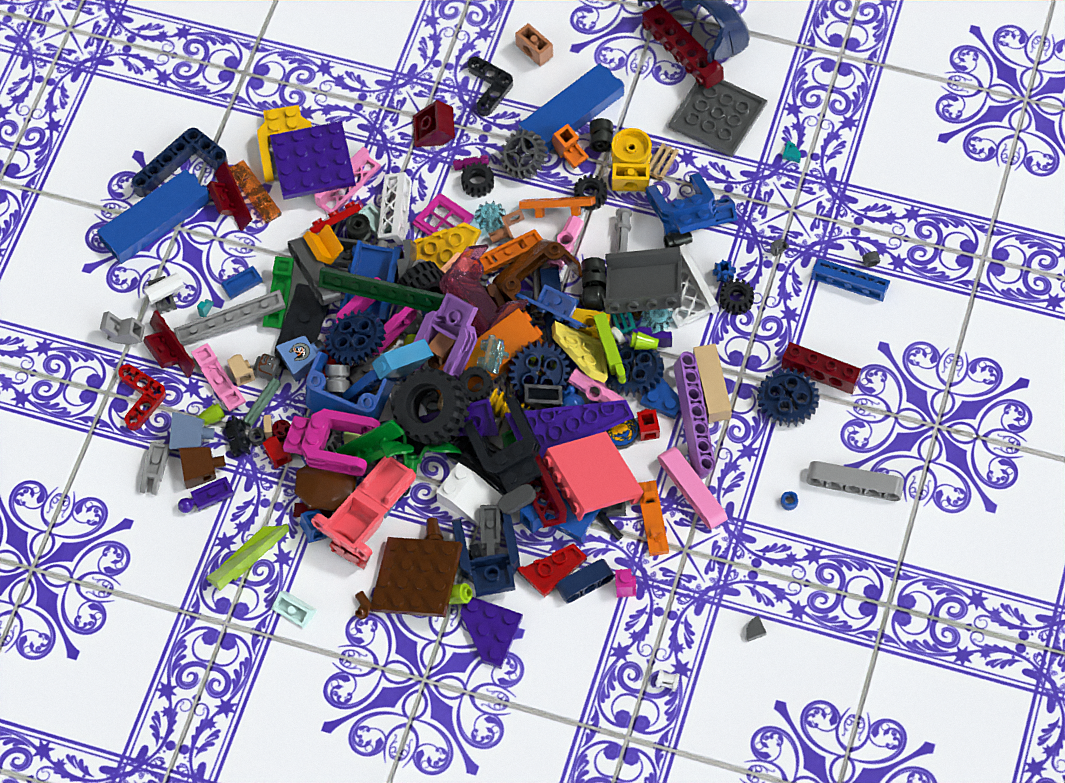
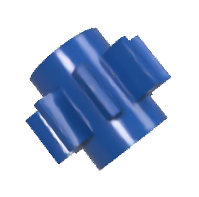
(724, 271)

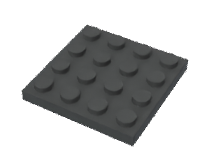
(718, 115)

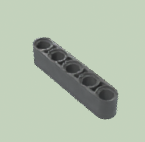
(310, 269)

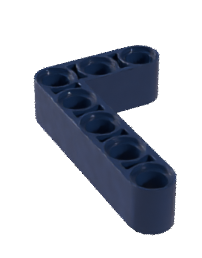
(177, 158)

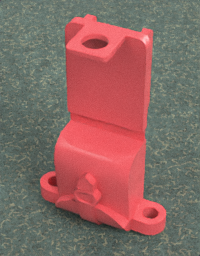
(365, 507)

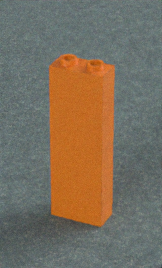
(515, 331)

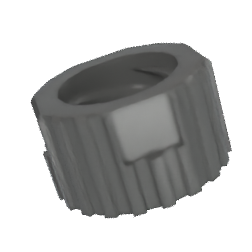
(871, 259)
(257, 430)

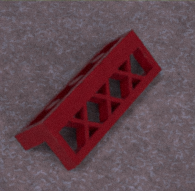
(550, 495)

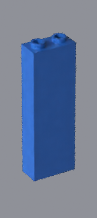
(575, 104)
(153, 216)

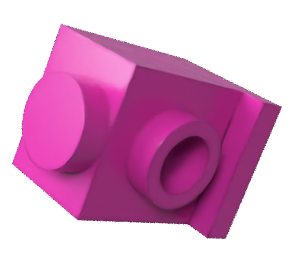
(625, 583)

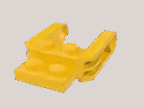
(277, 121)

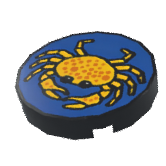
(624, 434)

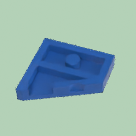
(662, 399)

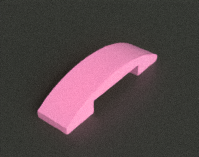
(217, 377)

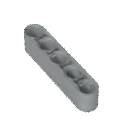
(855, 481)

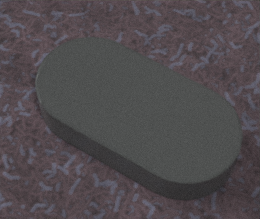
(517, 499)

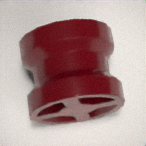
(281, 426)

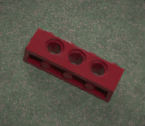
(821, 368)

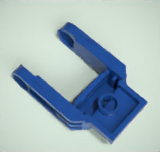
(685, 213)

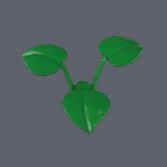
(410, 459)

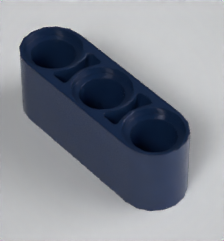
(585, 580)

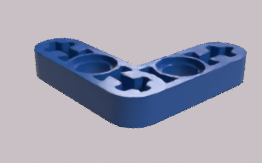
(366, 384)

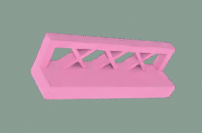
(357, 162)

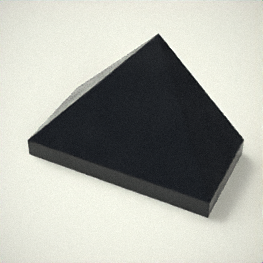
(542, 396)

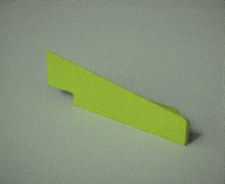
(247, 555)

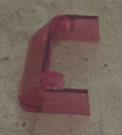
(463, 281)

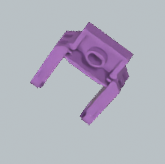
(454, 321)

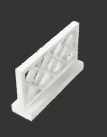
(701, 288)

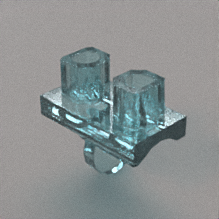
(494, 354)

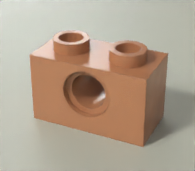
(534, 44)

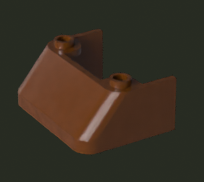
(509, 279)

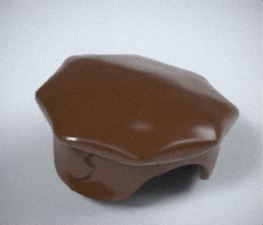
(323, 488)

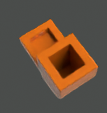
(566, 146)

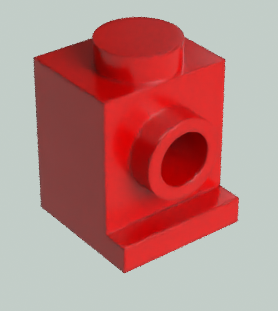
(648, 424)
(275, 452)

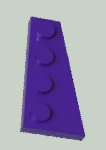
(480, 412)

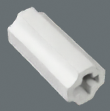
(164, 288)

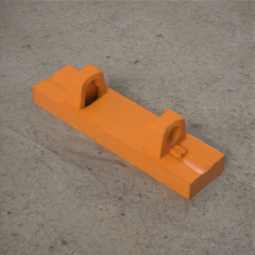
(573, 202)
(508, 251)
(653, 519)

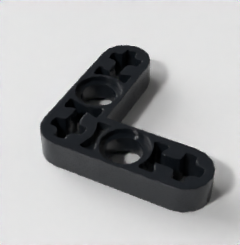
(496, 84)

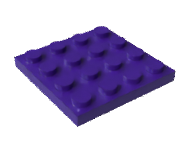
(312, 160)

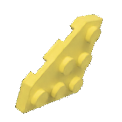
(582, 350)

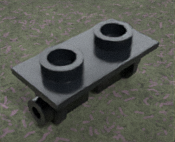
(236, 429)

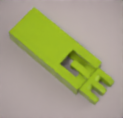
(609, 347)

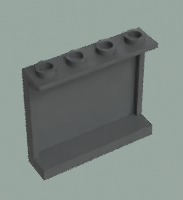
(643, 280)

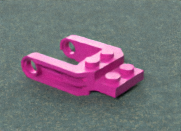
(393, 327)
(310, 437)

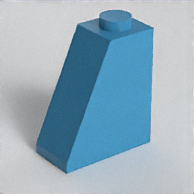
(402, 360)

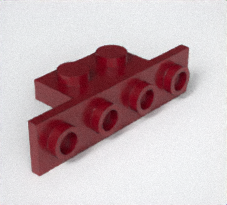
(228, 197)
(166, 347)

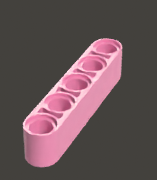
(692, 487)

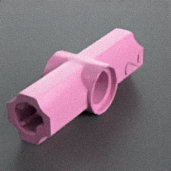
(569, 234)
(586, 384)

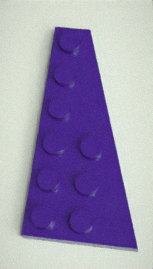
(572, 423)

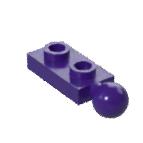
(207, 495)

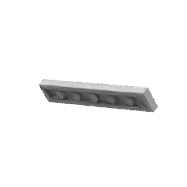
(230, 318)

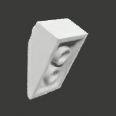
(465, 492)

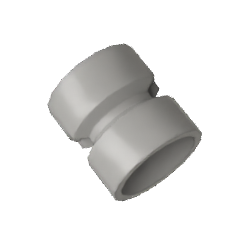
(337, 378)

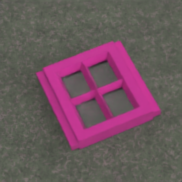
(441, 214)

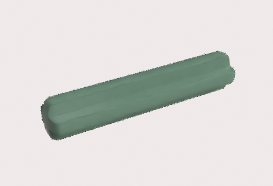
(261, 402)

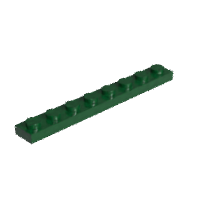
(380, 290)

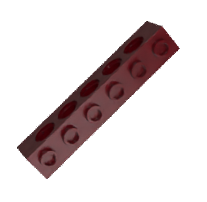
(682, 46)

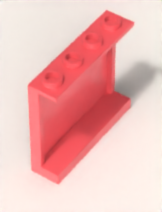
(591, 474)

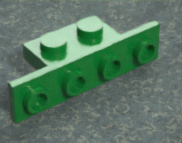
(369, 444)

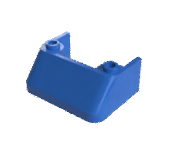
(318, 399)

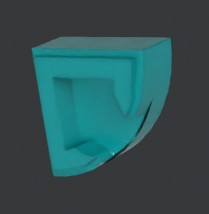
(791, 152)
(204, 307)

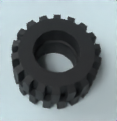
(423, 276)

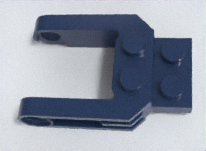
(494, 572)

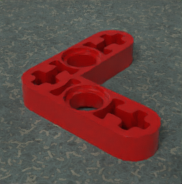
(147, 395)

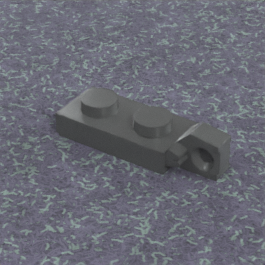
(490, 528)

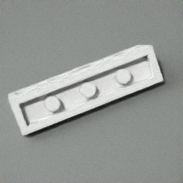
(399, 205)

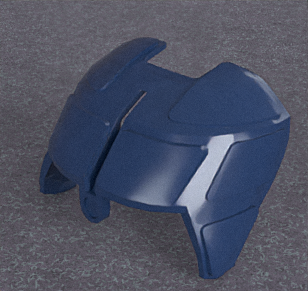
(733, 31)

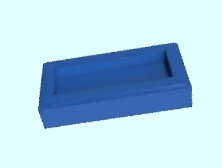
(241, 282)

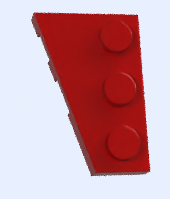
(336, 216)
(547, 572)

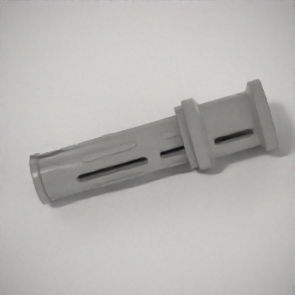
(622, 227)

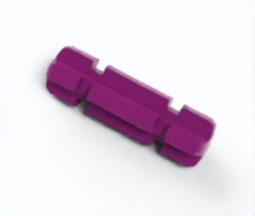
(458, 164)

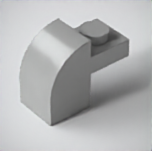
(124, 331)

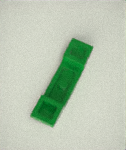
(281, 281)

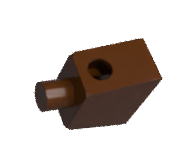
(199, 465)

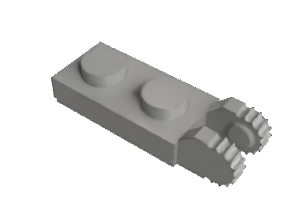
(154, 466)

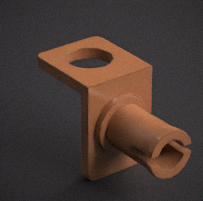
(505, 232)

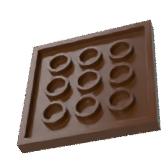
(416, 577)

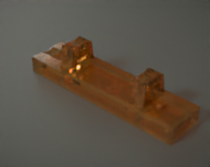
(255, 192)

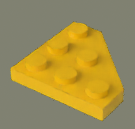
(446, 243)

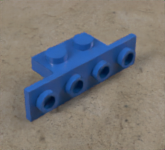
(557, 303)

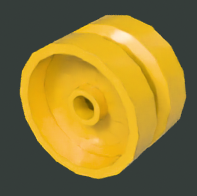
(631, 147)

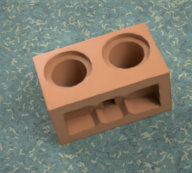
(441, 348)

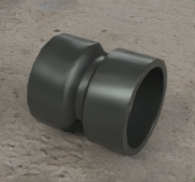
(600, 135)
(359, 228)
(593, 272)

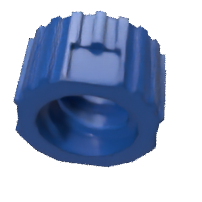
(789, 506)

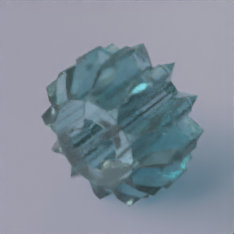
(489, 216)
(660, 324)

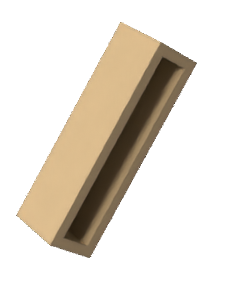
(712, 383)

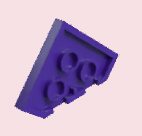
(491, 629)

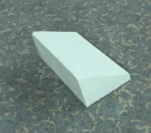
(293, 608)

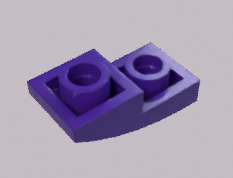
(664, 337)

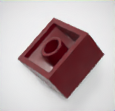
(434, 125)

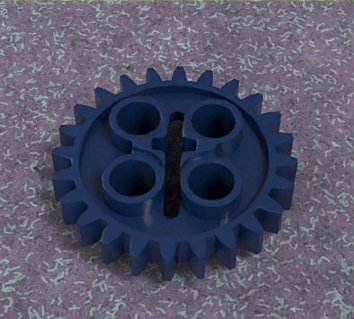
(355, 337)
(522, 368)
(648, 372)
(773, 404)

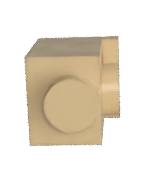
(240, 370)

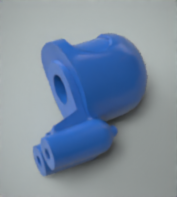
(570, 398)

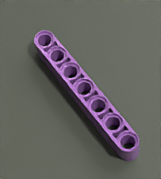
(694, 414)

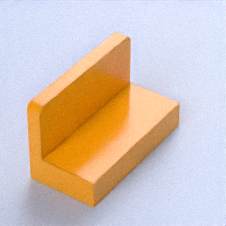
(324, 245)

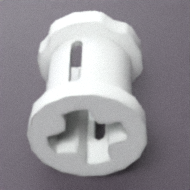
(667, 680)

